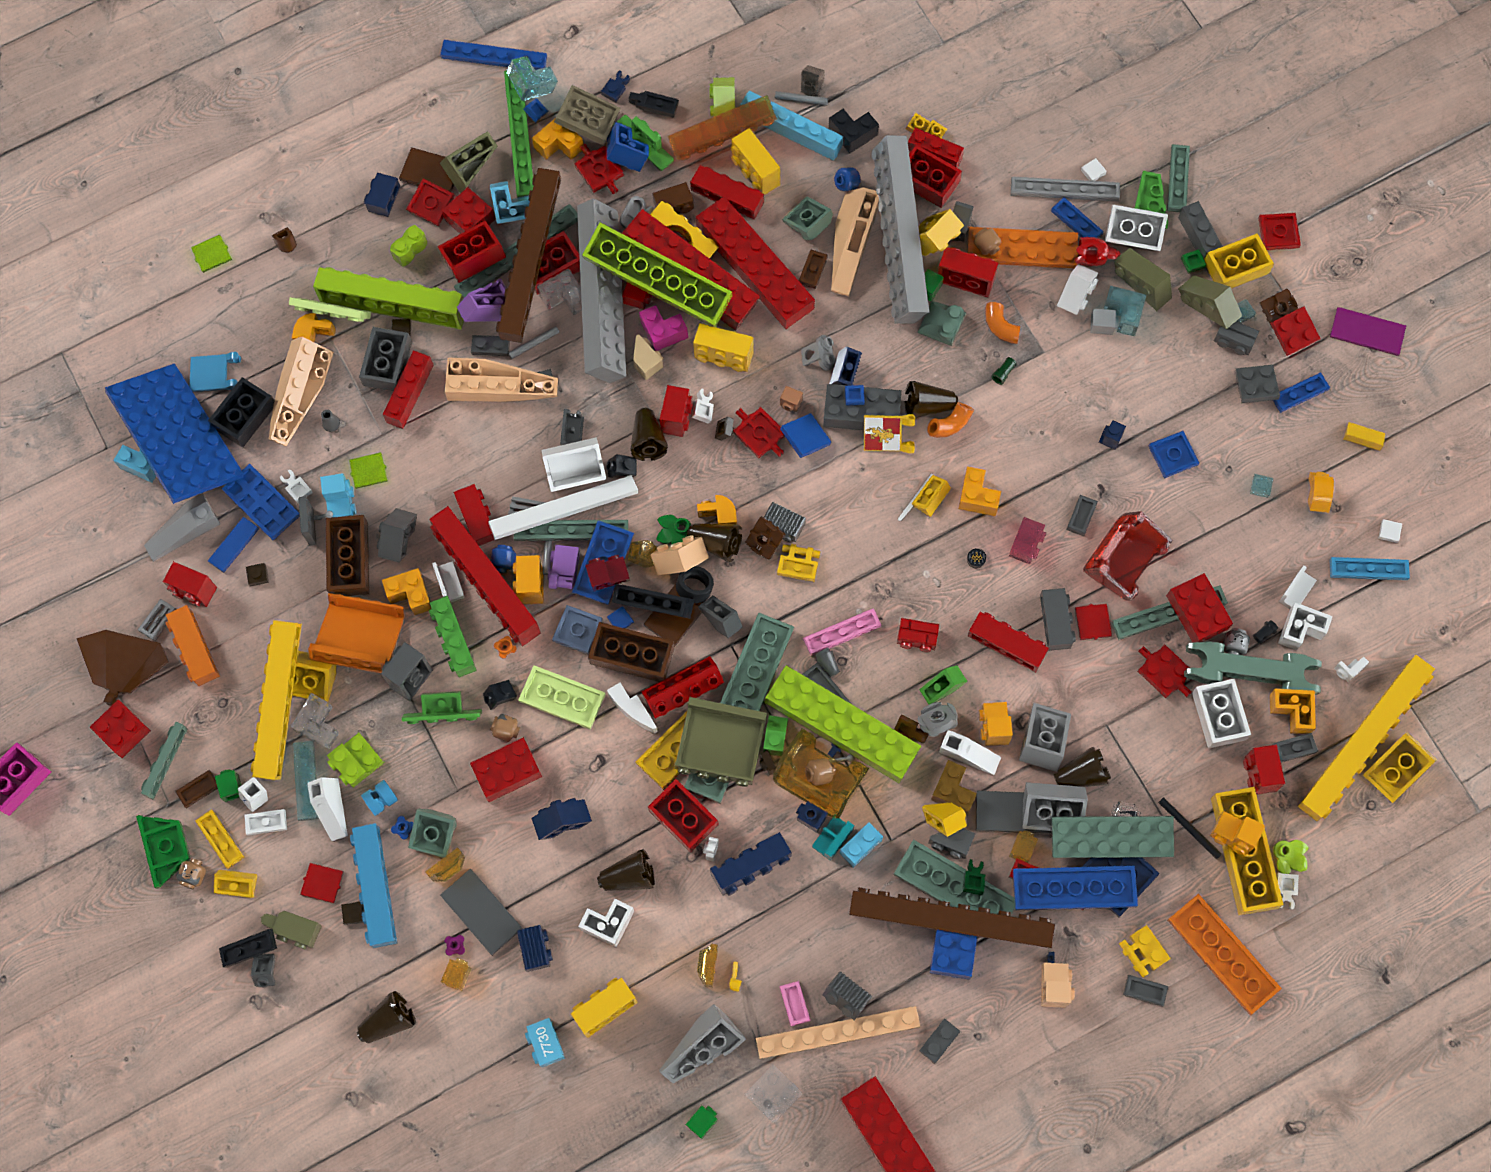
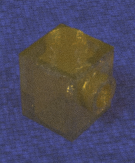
(641, 552)

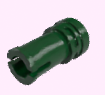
(1001, 373)

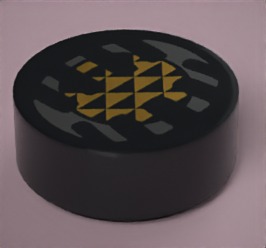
(976, 558)

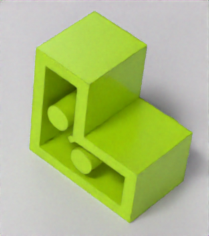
(723, 95)

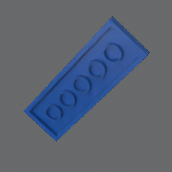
(1075, 888)

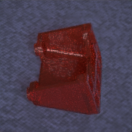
(1127, 553)

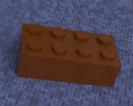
(347, 555)
(631, 652)

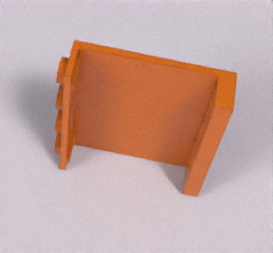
(357, 633)

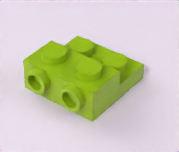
(354, 760)

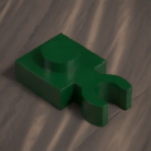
(973, 879)

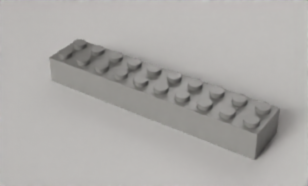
(900, 229)
(600, 301)

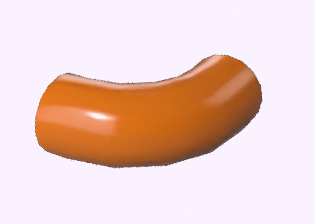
(998, 324)
(952, 423)

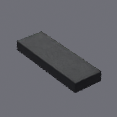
(248, 948)

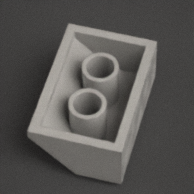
(1050, 800)

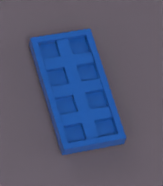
(261, 502)

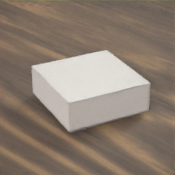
(1093, 170)
(1390, 531)

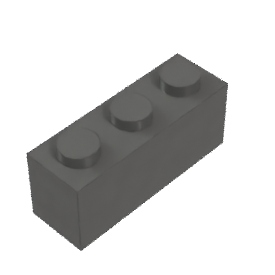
(1199, 228)
(1057, 619)

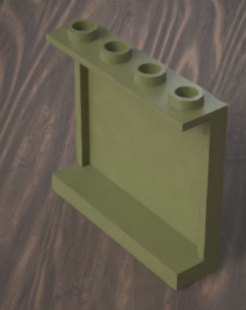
(720, 742)

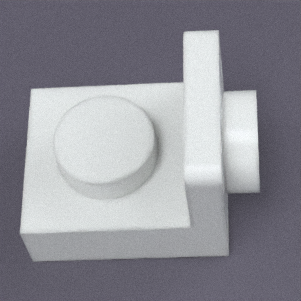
(1349, 672)

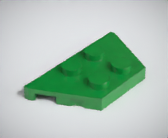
(163, 846)

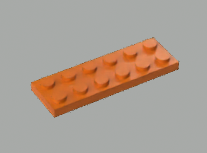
(1031, 247)
(1224, 954)

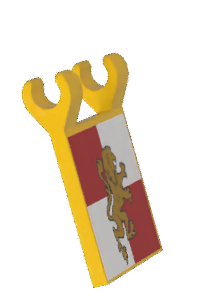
(885, 433)

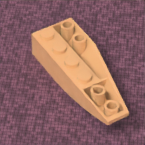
(851, 236)
(495, 382)
(298, 387)

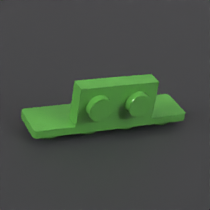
(642, 133)
(441, 706)

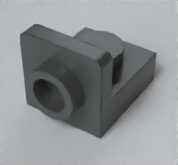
(263, 970)

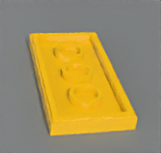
(660, 758)

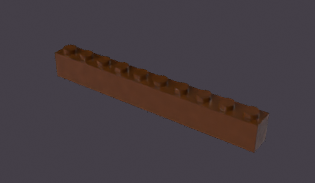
(529, 255)
(952, 919)

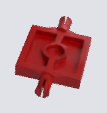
(597, 170)
(759, 432)
(1164, 671)

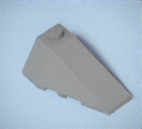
(185, 525)
(707, 1039)

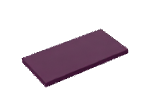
(1368, 331)

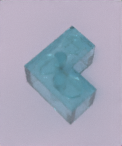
(530, 82)
(1128, 306)

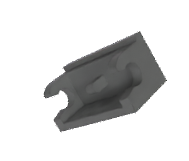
(571, 427)

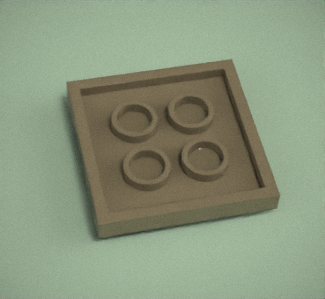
(587, 115)

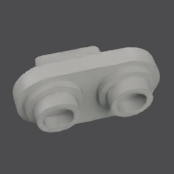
(632, 208)
(823, 353)

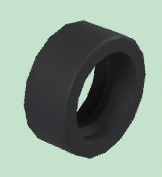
(695, 573)

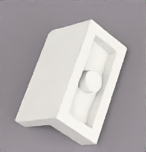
(449, 581)
(1298, 589)

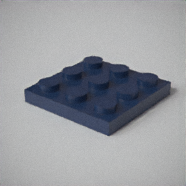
(1144, 872)

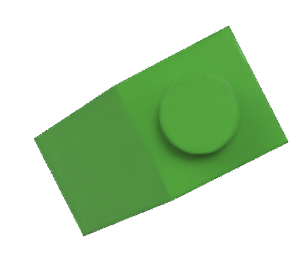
(943, 684)
(775, 735)

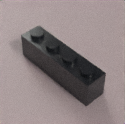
(653, 601)

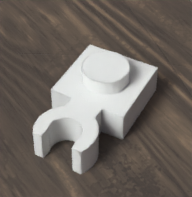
(702, 408)
(296, 488)
(710, 848)
(1288, 886)

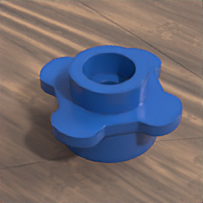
(404, 834)

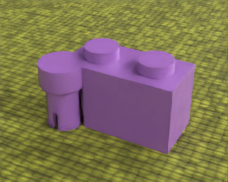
(564, 567)

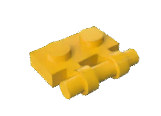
(796, 567)
(1148, 947)

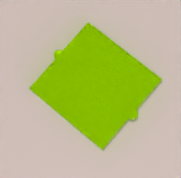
(211, 253)
(368, 470)

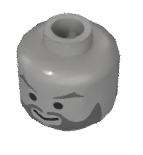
(1236, 641)

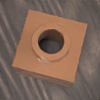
(791, 399)

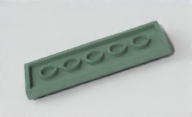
(1112, 836)
(945, 879)

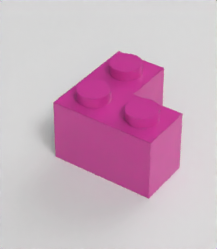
(662, 332)

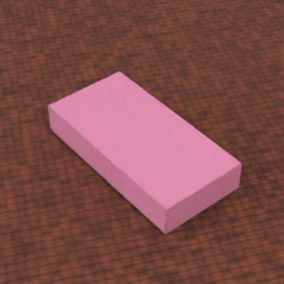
(794, 1003)

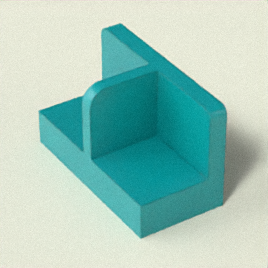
(833, 837)

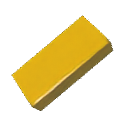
(1364, 436)
(931, 495)
(235, 883)

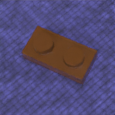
(813, 269)

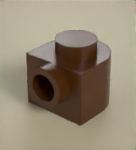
(287, 243)

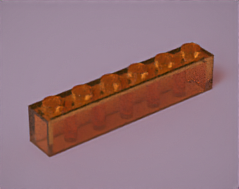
(722, 128)

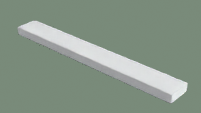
(563, 507)

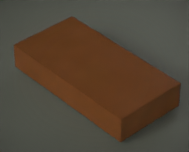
(197, 789)

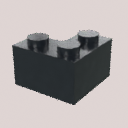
(855, 132)

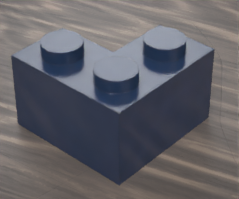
(561, 817)

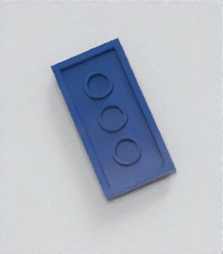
(605, 542)

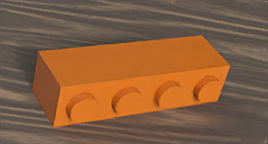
(192, 646)

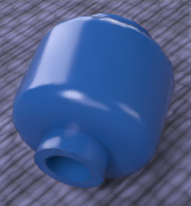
(847, 179)
(503, 558)

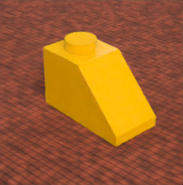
(945, 817)

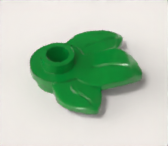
(671, 531)

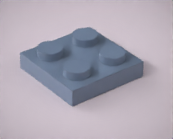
(576, 629)

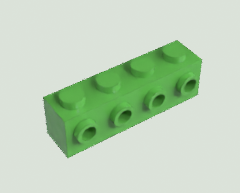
(454, 640)

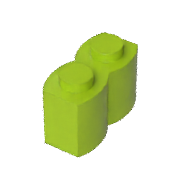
(406, 247)

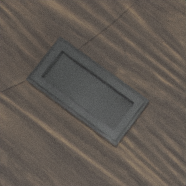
(1082, 515)
(1145, 990)

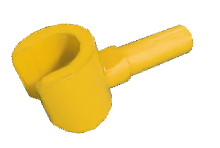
(735, 984)

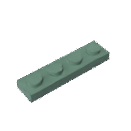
(166, 755)

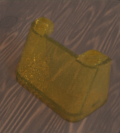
(829, 797)

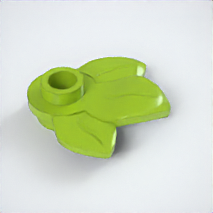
(1292, 858)

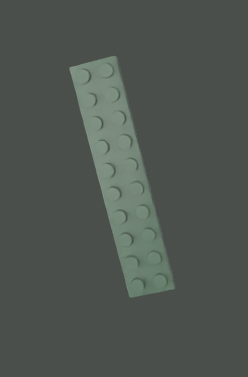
(749, 684)

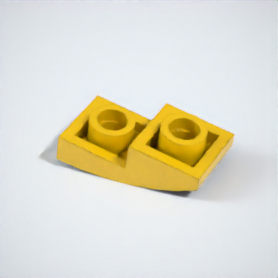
(921, 123)

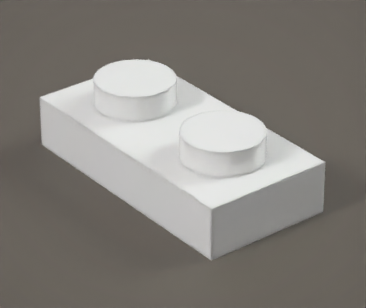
(265, 822)

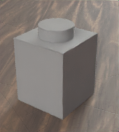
(1103, 321)

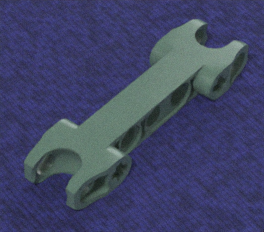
(1219, 664)

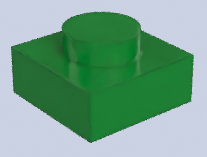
(1193, 261)

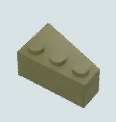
(468, 160)
(1144, 278)
(1211, 300)

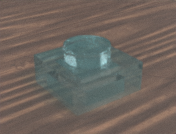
(1246, 311)
(1261, 485)

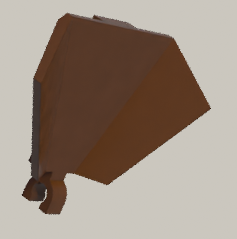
(120, 661)

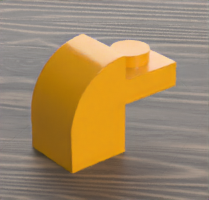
(309, 325)
(1321, 492)
(722, 508)

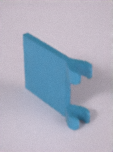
(210, 372)

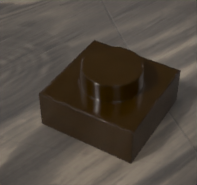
(724, 428)
(257, 574)
(767, 763)

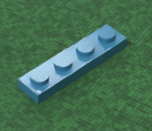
(1369, 568)

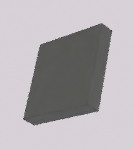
(307, 520)

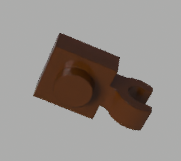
(909, 729)

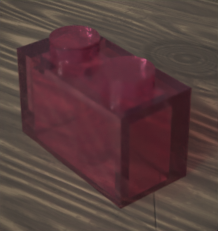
(1027, 540)

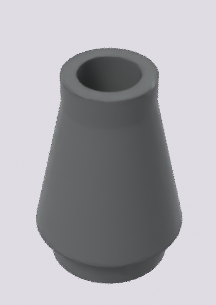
(330, 421)
(827, 662)

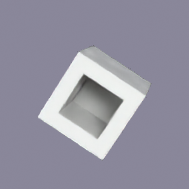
(253, 794)

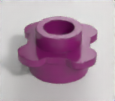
(459, 949)

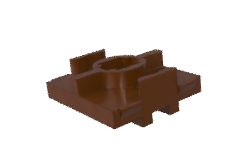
(1270, 305)
(772, 533)

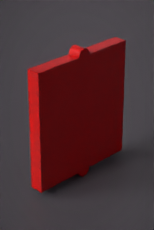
(1093, 621)
(321, 883)

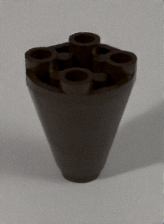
(1084, 770)

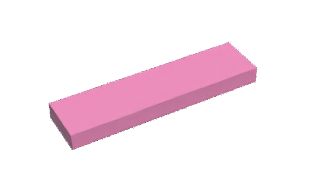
(842, 632)

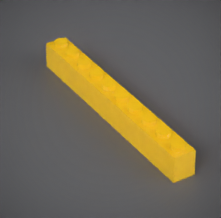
(1366, 738)

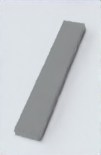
(1065, 188)

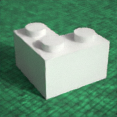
(1080, 283)
(1302, 622)
(610, 927)

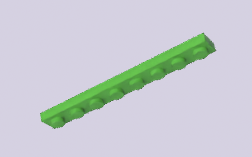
(519, 140)

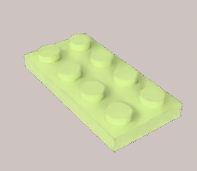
(326, 308)
(562, 697)

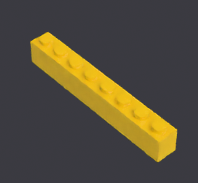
(276, 701)

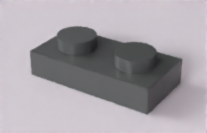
(489, 346)
(1296, 747)
(939, 1041)

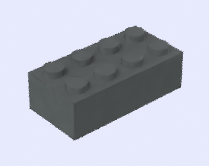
(877, 402)

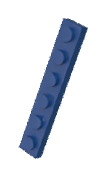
(489, 54)

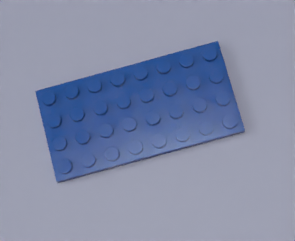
(174, 433)

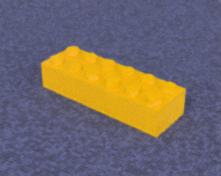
(1252, 874)

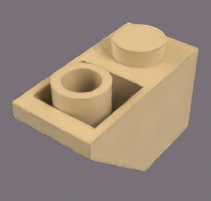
(645, 359)

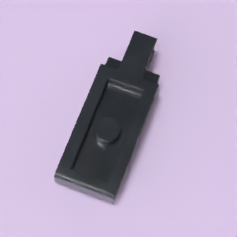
(654, 103)

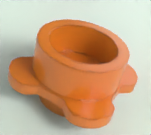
(506, 641)

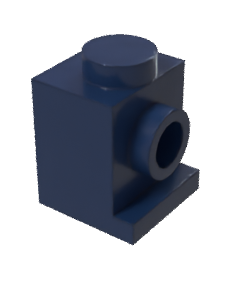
(1112, 434)
(814, 822)

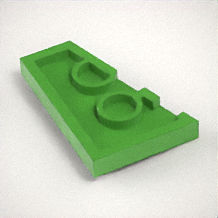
(1151, 194)

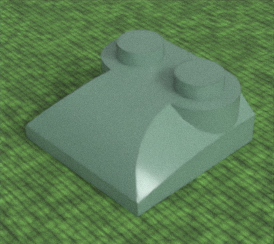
(809, 218)
(942, 322)
(432, 832)

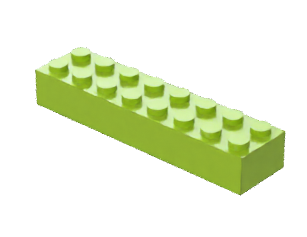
(657, 275)
(389, 297)
(842, 724)

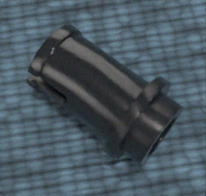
(1267, 630)

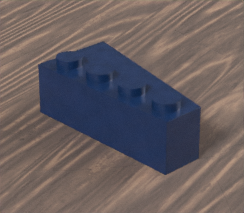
(751, 864)

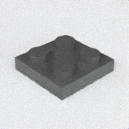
(1257, 383)

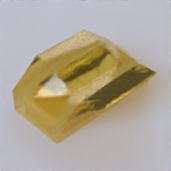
(447, 866)
(707, 965)

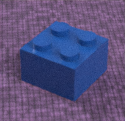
(953, 954)

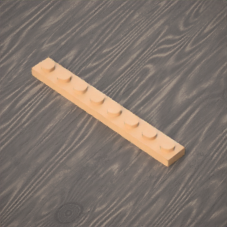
(837, 1032)

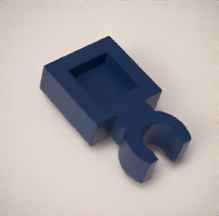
(615, 88)

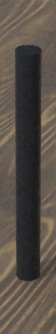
(1190, 828)

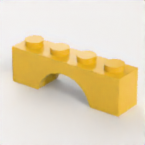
(666, 215)

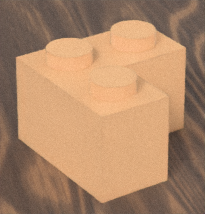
(679, 556)
(1056, 985)

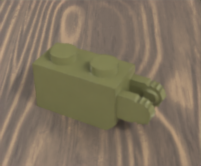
(293, 927)

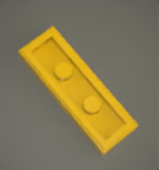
(219, 839)

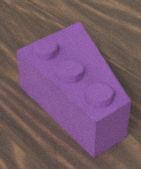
(483, 303)

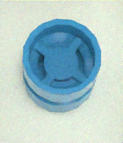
(379, 797)

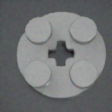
(947, 718)

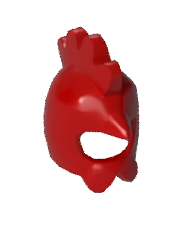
(1094, 252)

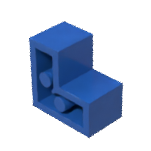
(624, 149)

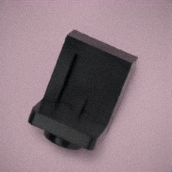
(622, 466)
(499, 694)

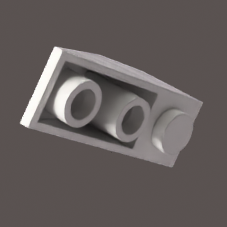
(969, 752)
(328, 805)

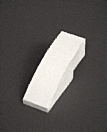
(631, 708)

